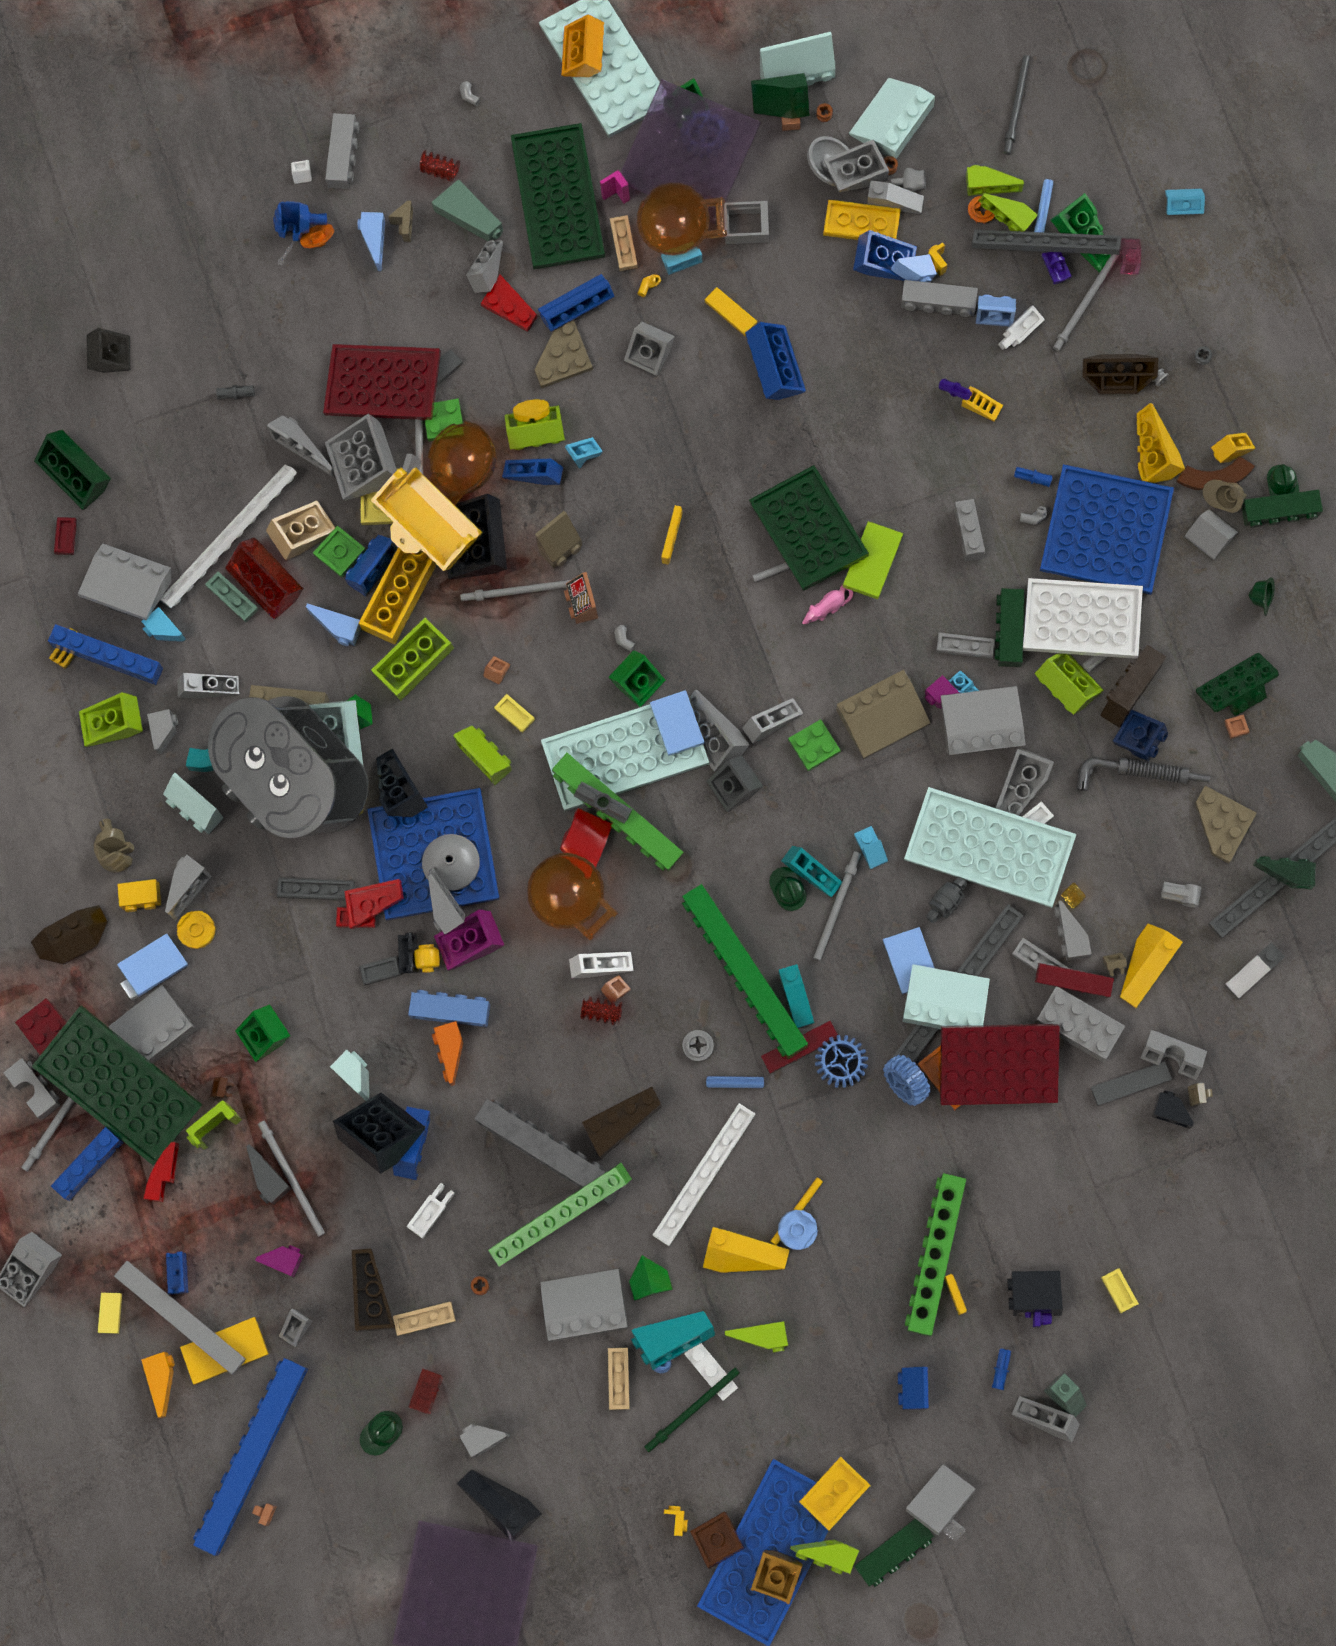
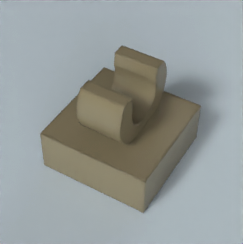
(1115, 961)
(1198, 1094)

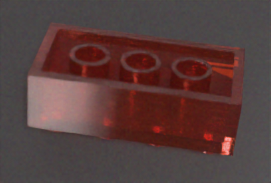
(263, 577)

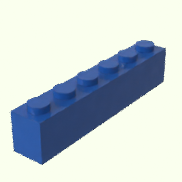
(105, 654)

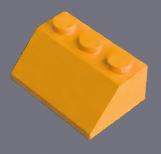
(583, 47)

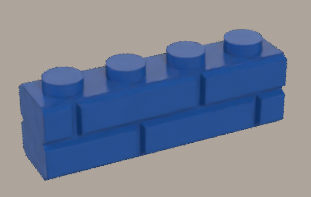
(576, 302)
(87, 1164)

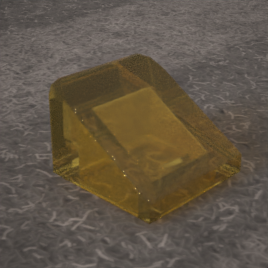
(1073, 895)

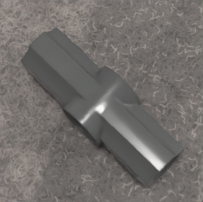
(613, 809)

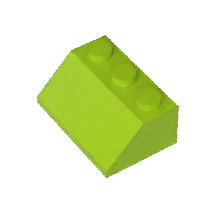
(535, 432)
(1068, 682)
(483, 754)

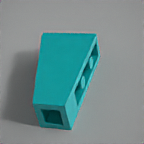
(671, 1338)

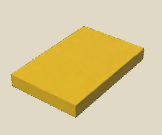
(834, 1493)

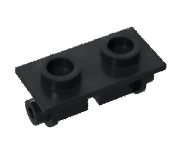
(406, 946)

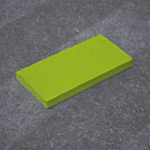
(871, 573)

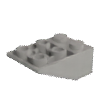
(28, 1268)

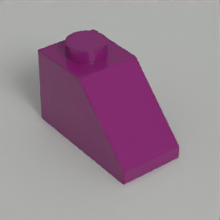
(939, 687)
(282, 1259)

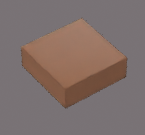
(1237, 726)

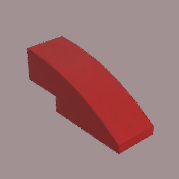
(162, 1173)

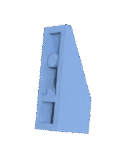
(373, 229)
(341, 627)

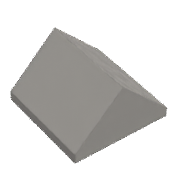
(1210, 534)

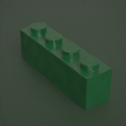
(1281, 508)
(1010, 627)
(893, 1551)

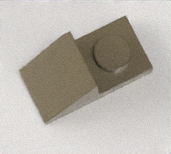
(403, 217)

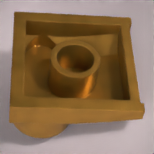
(777, 1575)

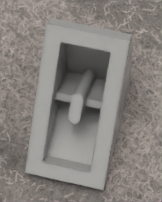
(294, 1327)

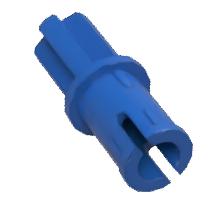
(1033, 476)
(1001, 1369)

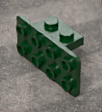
(1239, 686)

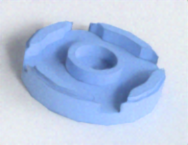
(797, 1229)

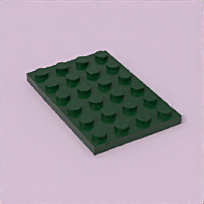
(808, 528)

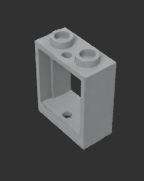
(747, 208)

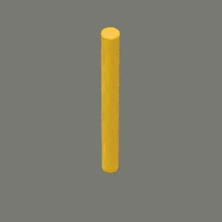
(802, 1203)

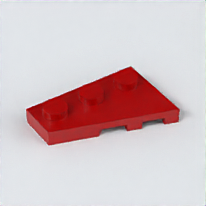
(509, 305)
(371, 900)

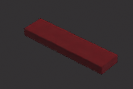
(1074, 980)
(814, 1038)

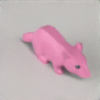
(830, 603)

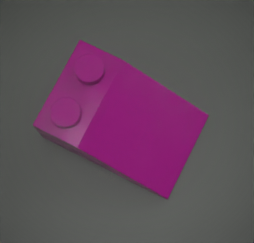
(469, 940)

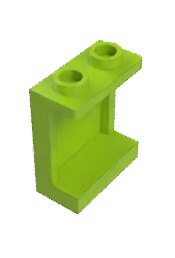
(209, 1122)

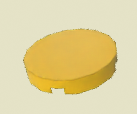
(531, 409)
(196, 929)

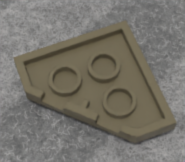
(562, 356)
(1223, 822)

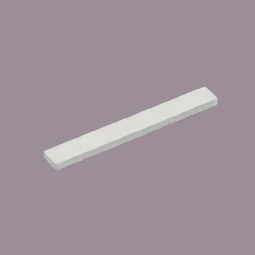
(704, 1174)

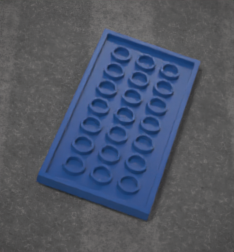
(771, 1522)

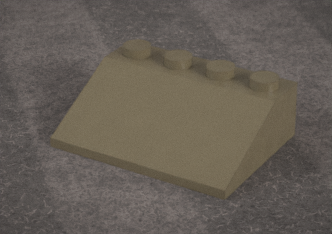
(883, 714)

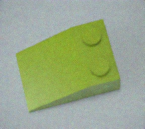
(111, 720)

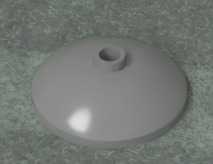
(821, 149)
(463, 867)

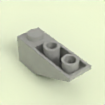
(485, 268)
(207, 685)
(1074, 938)

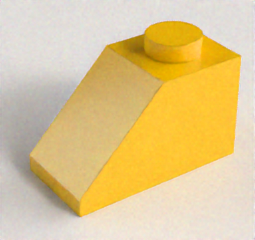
(1232, 447)

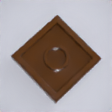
(717, 1540)

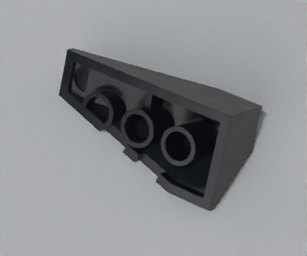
(396, 788)
(503, 1506)

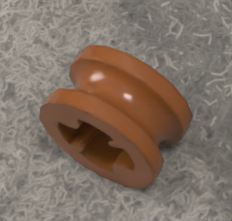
(824, 118)
(892, 161)
(484, 1289)

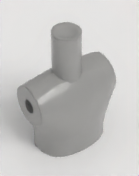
(911, 180)

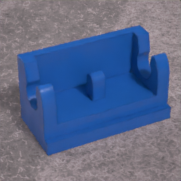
(177, 1273)

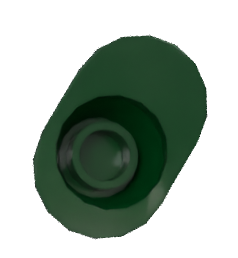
(1282, 480)
(1262, 594)
(787, 888)
(381, 1433)

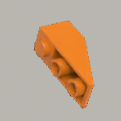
(450, 1045)

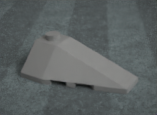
(291, 436)
(720, 736)
(1024, 779)

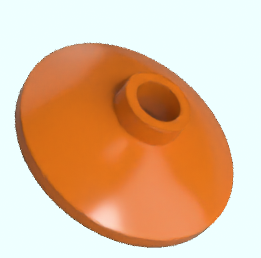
(317, 236)

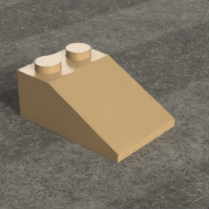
(300, 529)

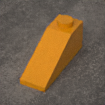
(159, 1378)

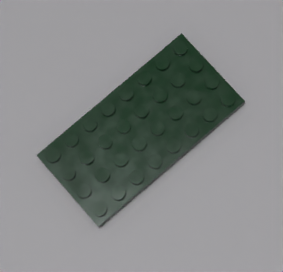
(557, 196)
(117, 1085)

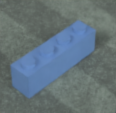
(449, 1009)

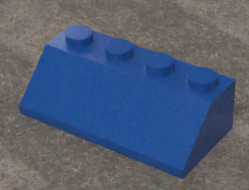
(775, 361)

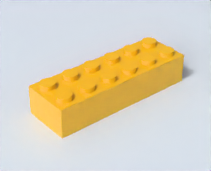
(397, 595)

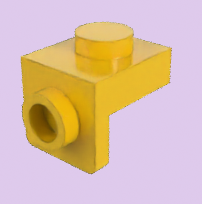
(938, 262)
(680, 1523)

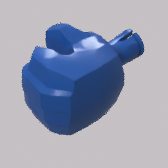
(296, 218)

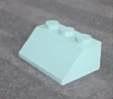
(192, 805)
(353, 1072)

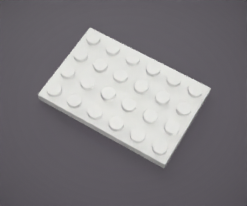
(1083, 618)

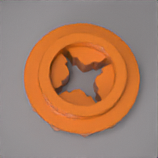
(976, 215)

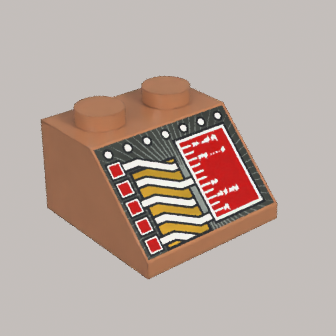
(581, 599)

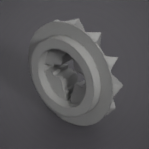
(690, 1040)

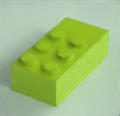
(412, 659)

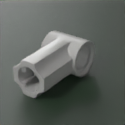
(1185, 894)

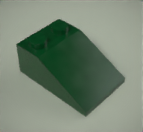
(781, 96)

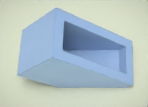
(915, 268)

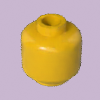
(427, 958)

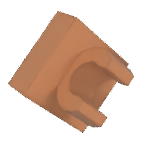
(265, 1513)

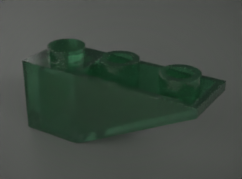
(1294, 874)

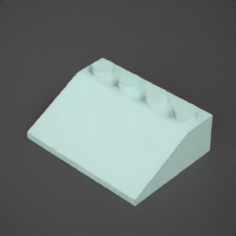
(806, 55)
(893, 116)
(343, 721)
(945, 998)

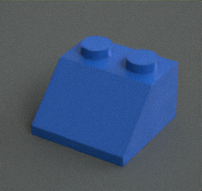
(914, 1388)

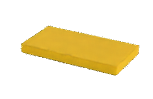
(853, 219)
(242, 1337)

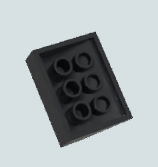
(488, 551)
(378, 1132)

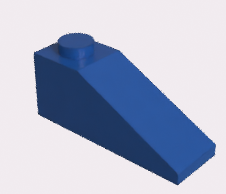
(533, 471)

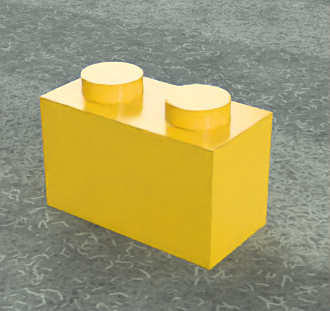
(139, 895)

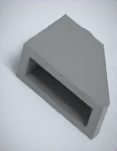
(162, 728)

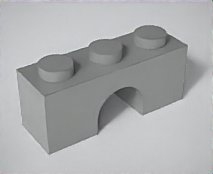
(970, 530)
(1188, 1056)
(43, 1100)

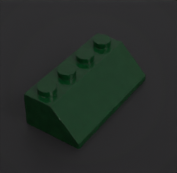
(71, 469)

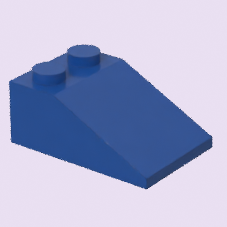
(878, 253)

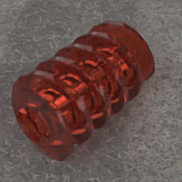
(439, 167)
(600, 1011)

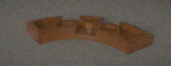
(1234, 473)

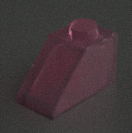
(1130, 256)

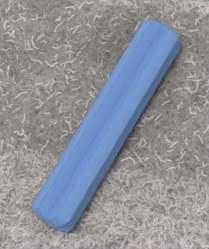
(734, 1082)

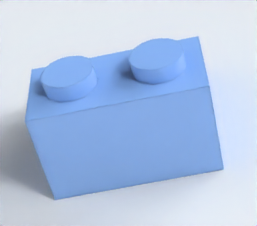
(995, 310)

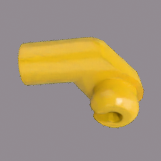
(647, 283)

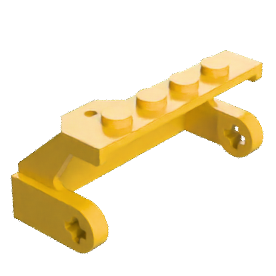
(425, 518)

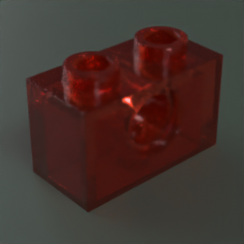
(426, 1391)

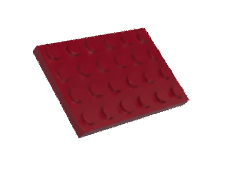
(382, 382)
(999, 1064)

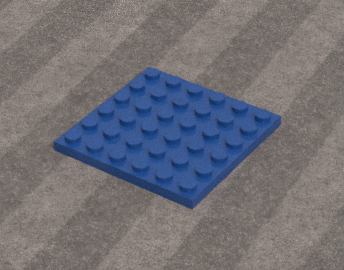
(1106, 528)
(402, 842)

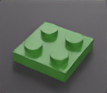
(444, 414)
(339, 551)
(814, 745)

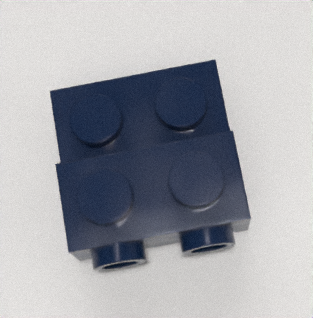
(1141, 735)

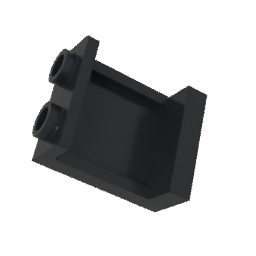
(1035, 1292)

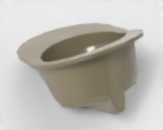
(1224, 495)

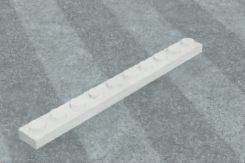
(227, 536)

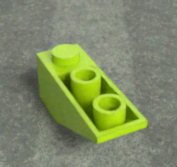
(1010, 212)
(830, 1552)

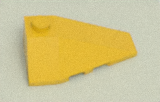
(1157, 451)
(1150, 956)
(739, 1253)

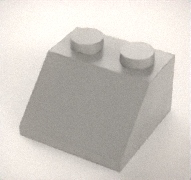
(649, 348)
(481, 1439)

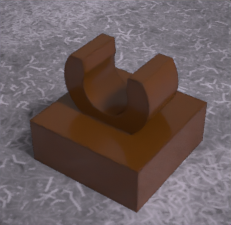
(219, 1087)

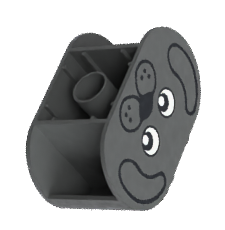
(286, 767)

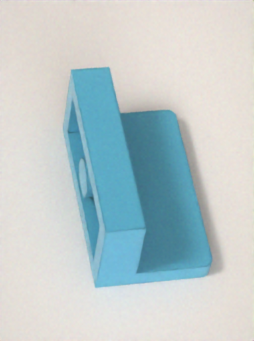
(1185, 201)
(678, 263)

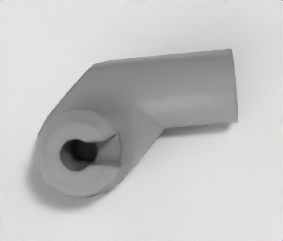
(465, 90)
(1034, 518)
(621, 639)

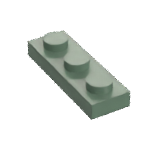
(231, 597)

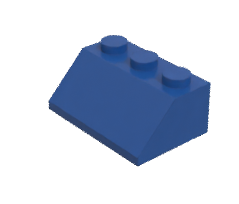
(371, 564)

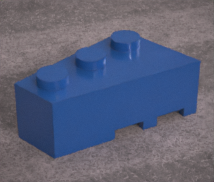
(408, 1163)

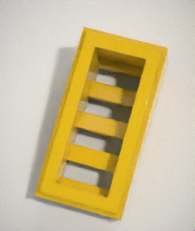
(984, 399)

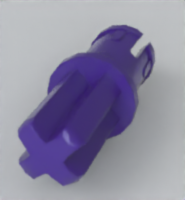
(955, 389)

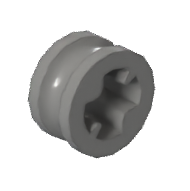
(1161, 377)

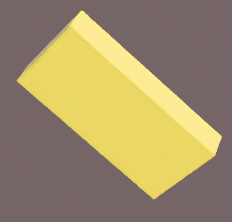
(514, 713)
(1119, 1290)
(110, 1313)

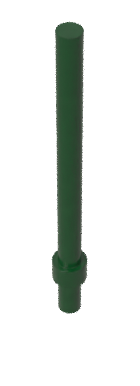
(662, 1435)

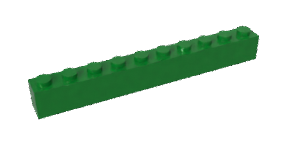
(745, 972)

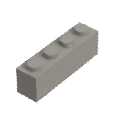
(341, 151)
(939, 298)

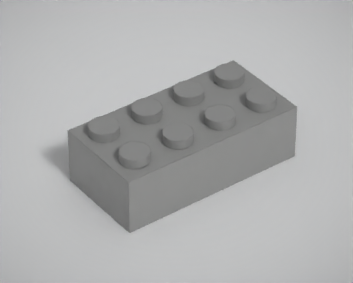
(1081, 1024)

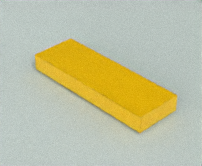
(730, 311)
(671, 535)

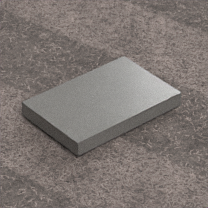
(940, 1500)

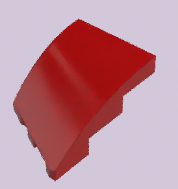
(586, 836)

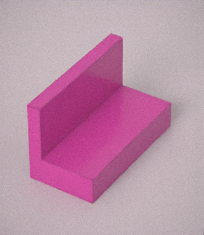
(615, 184)

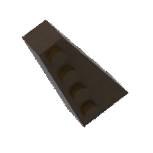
(621, 1120)

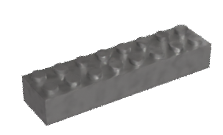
(540, 1145)

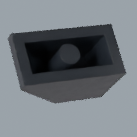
(1171, 1110)

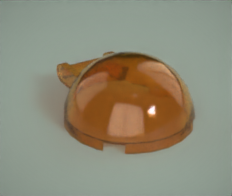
(677, 219)
(462, 459)
(567, 893)

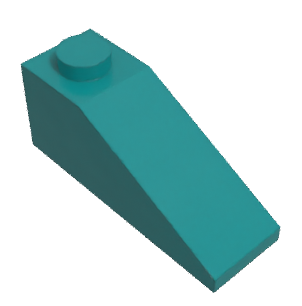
(811, 870)
(796, 996)

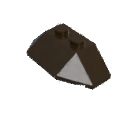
(1119, 372)
(71, 935)

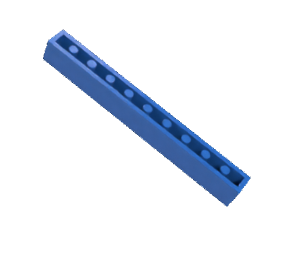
(250, 1457)

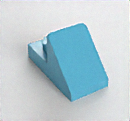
(583, 450)
(871, 847)

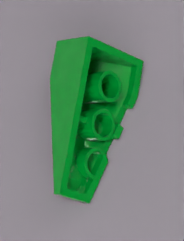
(1082, 218)

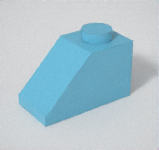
(161, 627)

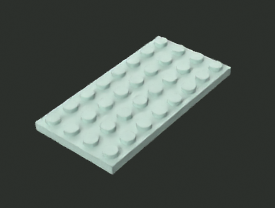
(626, 82)
(621, 753)
(990, 847)

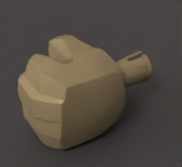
(111, 848)

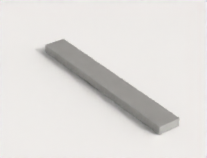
(180, 1317)

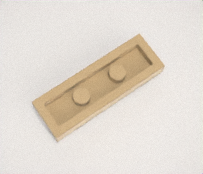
(623, 243)
(424, 1318)
(618, 1378)

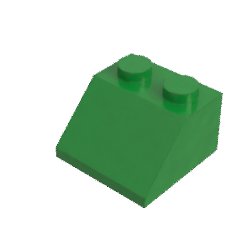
(637, 678)
(262, 1032)

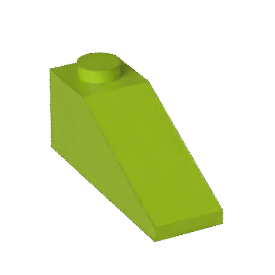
(990, 181)
(765, 1336)

